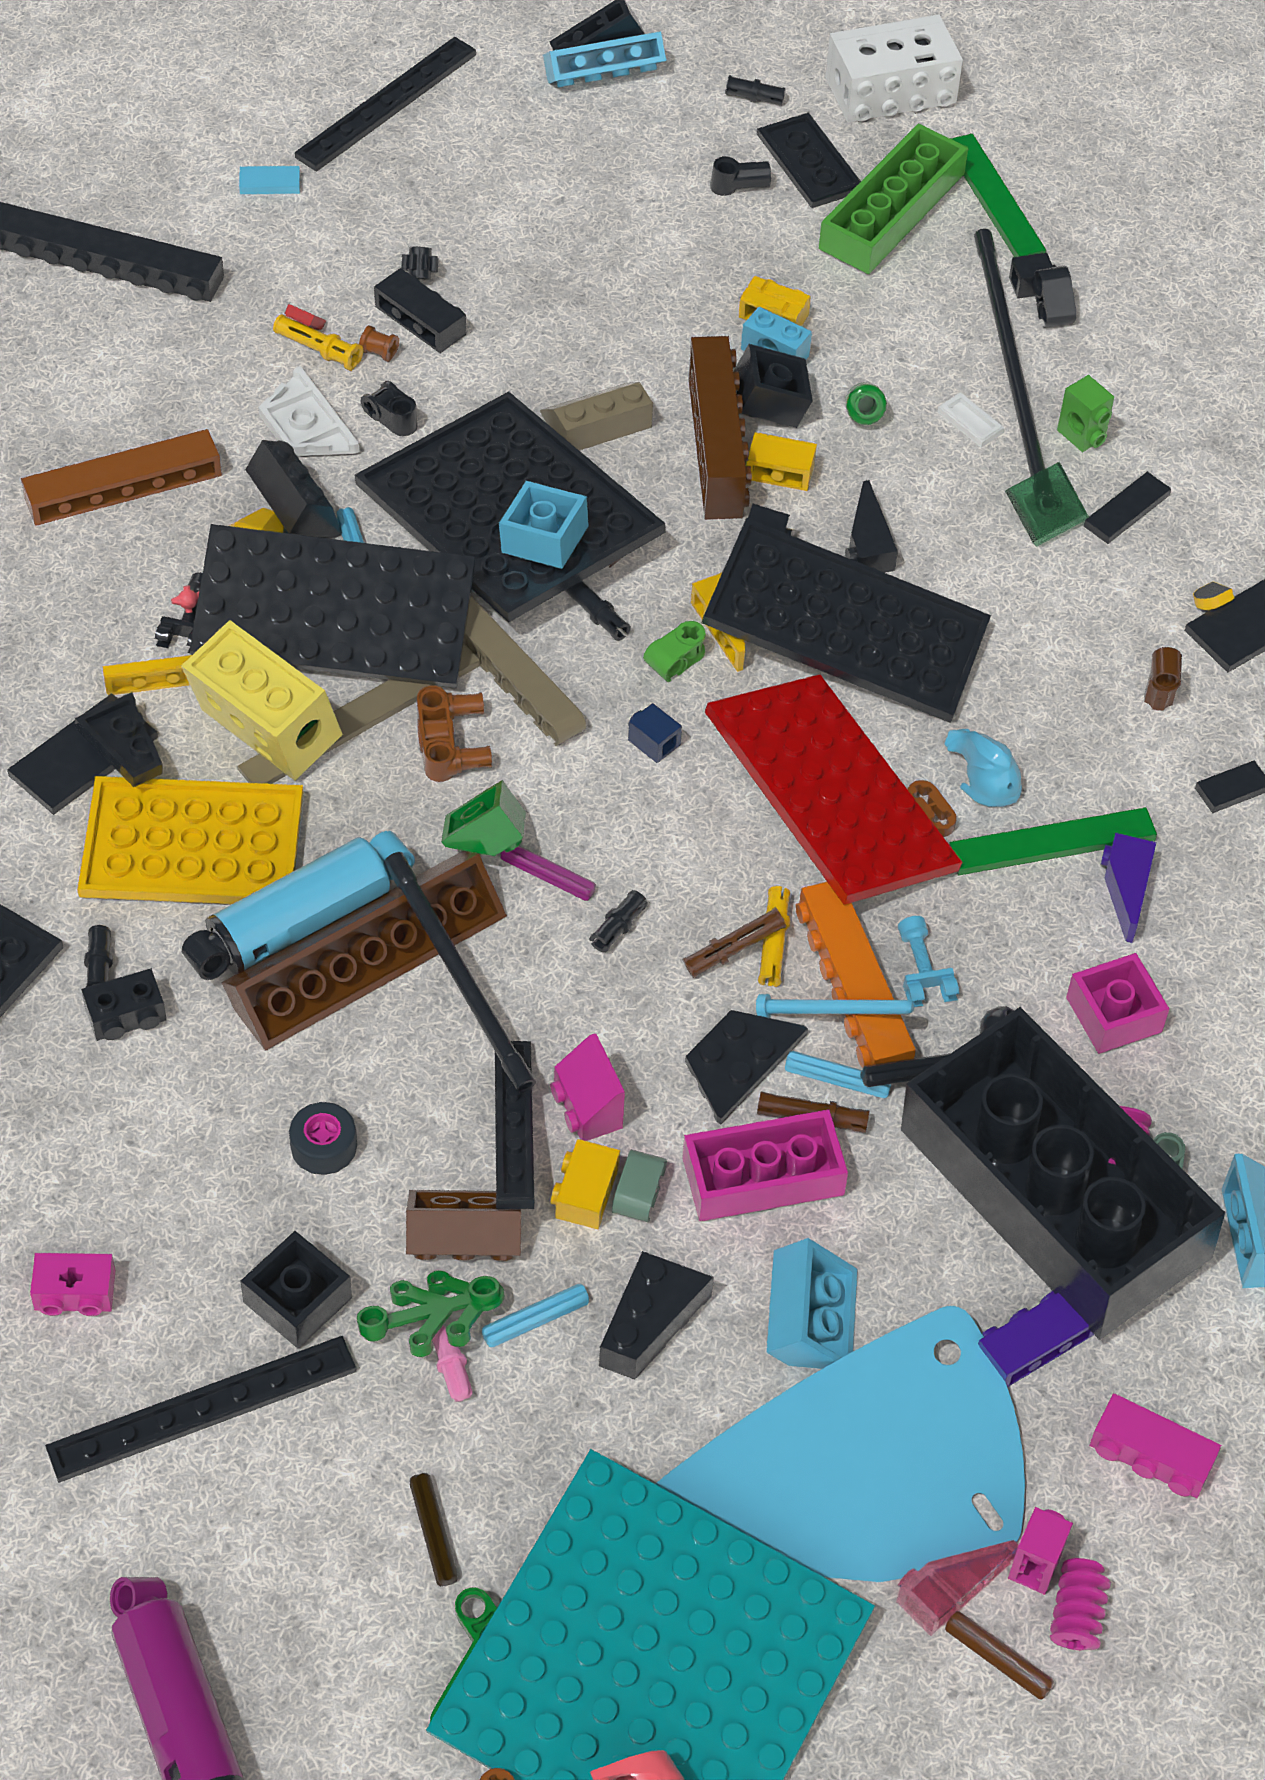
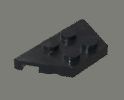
(739, 1057)

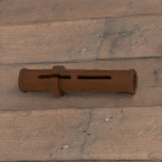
(770, 921)
(787, 1106)

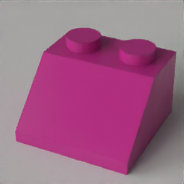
(589, 1090)

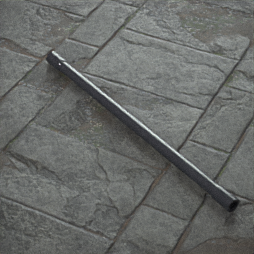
(987, 252)

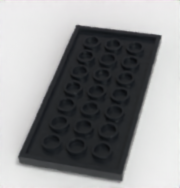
(339, 603)
(847, 619)

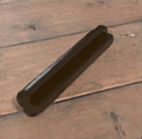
(433, 1529)

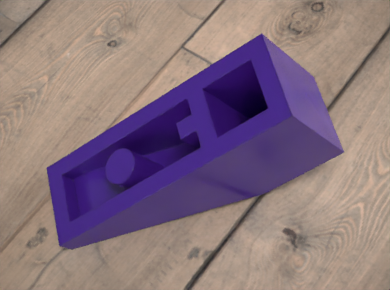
(1127, 878)

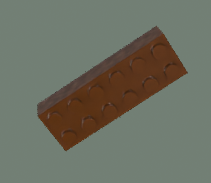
(718, 428)

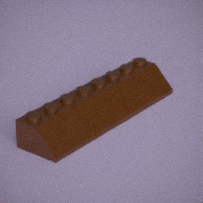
(361, 951)

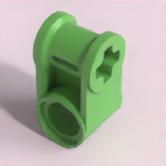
(676, 650)

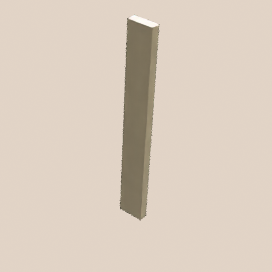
(358, 717)

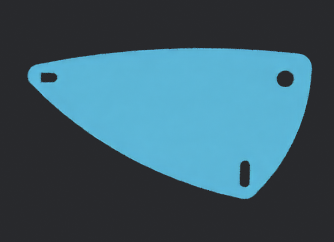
(872, 1458)

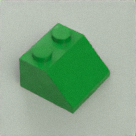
(486, 823)

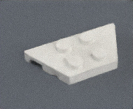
(306, 419)

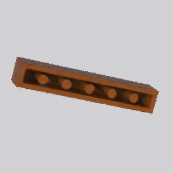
(121, 477)

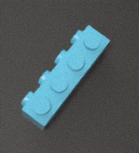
(604, 57)

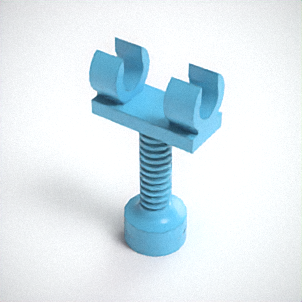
(914, 930)

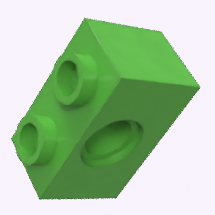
(1085, 413)

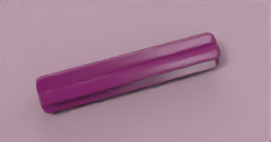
(550, 872)

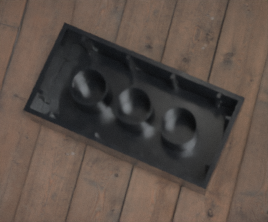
(1031, 1153)

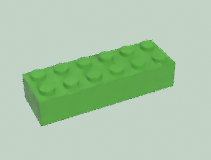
(893, 198)

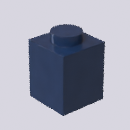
(654, 732)

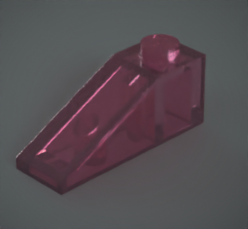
(951, 1583)

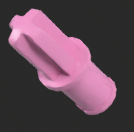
(452, 1366)

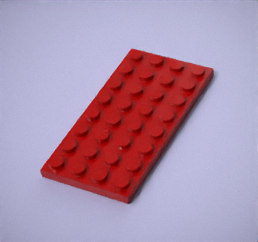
(833, 788)

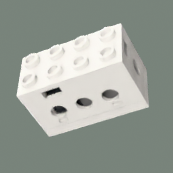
(893, 68)

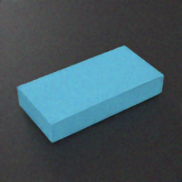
(269, 180)

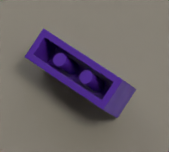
(1034, 1338)

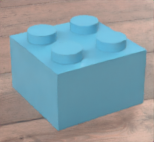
(543, 524)

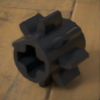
(420, 262)

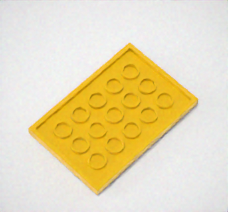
(188, 839)

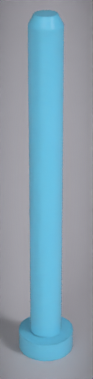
(766, 1006)

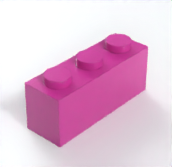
(1154, 1446)

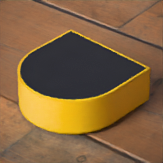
(1212, 596)

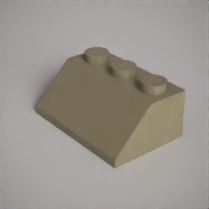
(602, 415)

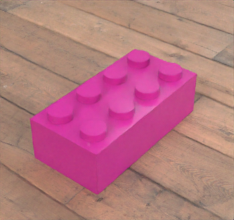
(764, 1165)

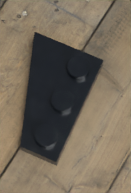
(122, 739)

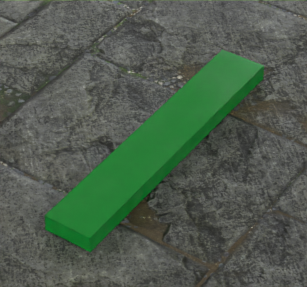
(998, 201)
(1050, 840)

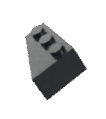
(651, 1312)

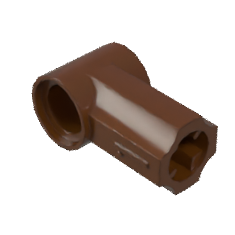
(1163, 678)

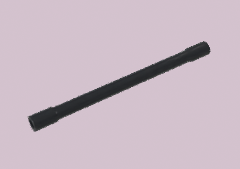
(510, 1060)

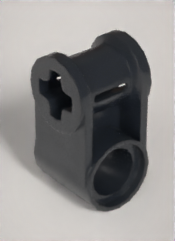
(391, 409)

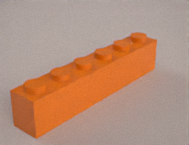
(853, 974)

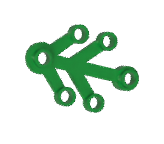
(475, 1297)

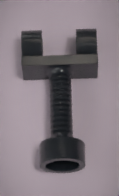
(183, 627)

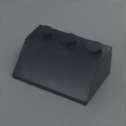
(292, 491)

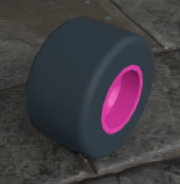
(323, 1138)

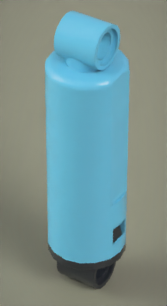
(294, 906)

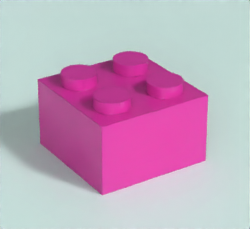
(1117, 1003)

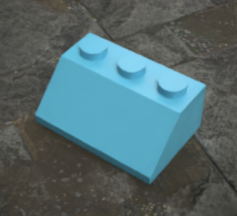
(1245, 1210)
(811, 1306)

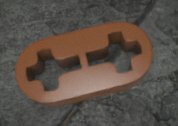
(934, 806)

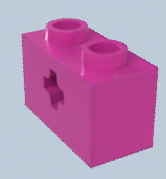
(53, 1280)
(1040, 1549)

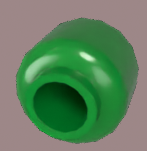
(865, 403)

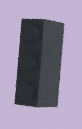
(420, 310)

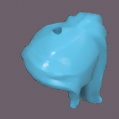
(990, 768)

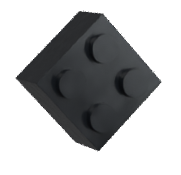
(773, 385)
(296, 1289)

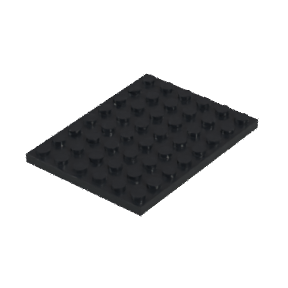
(465, 477)

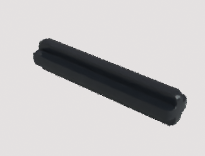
(897, 1071)

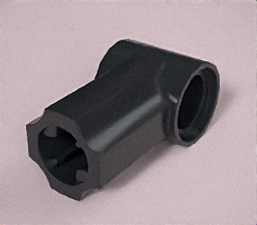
(731, 175)

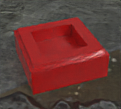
(304, 317)

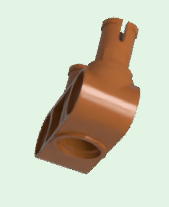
(436, 733)

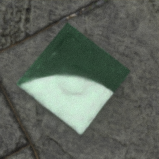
(1047, 504)

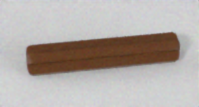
(999, 1655)

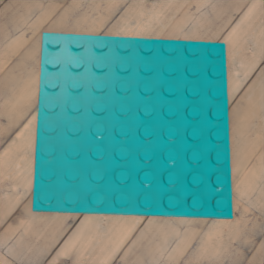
(646, 1636)

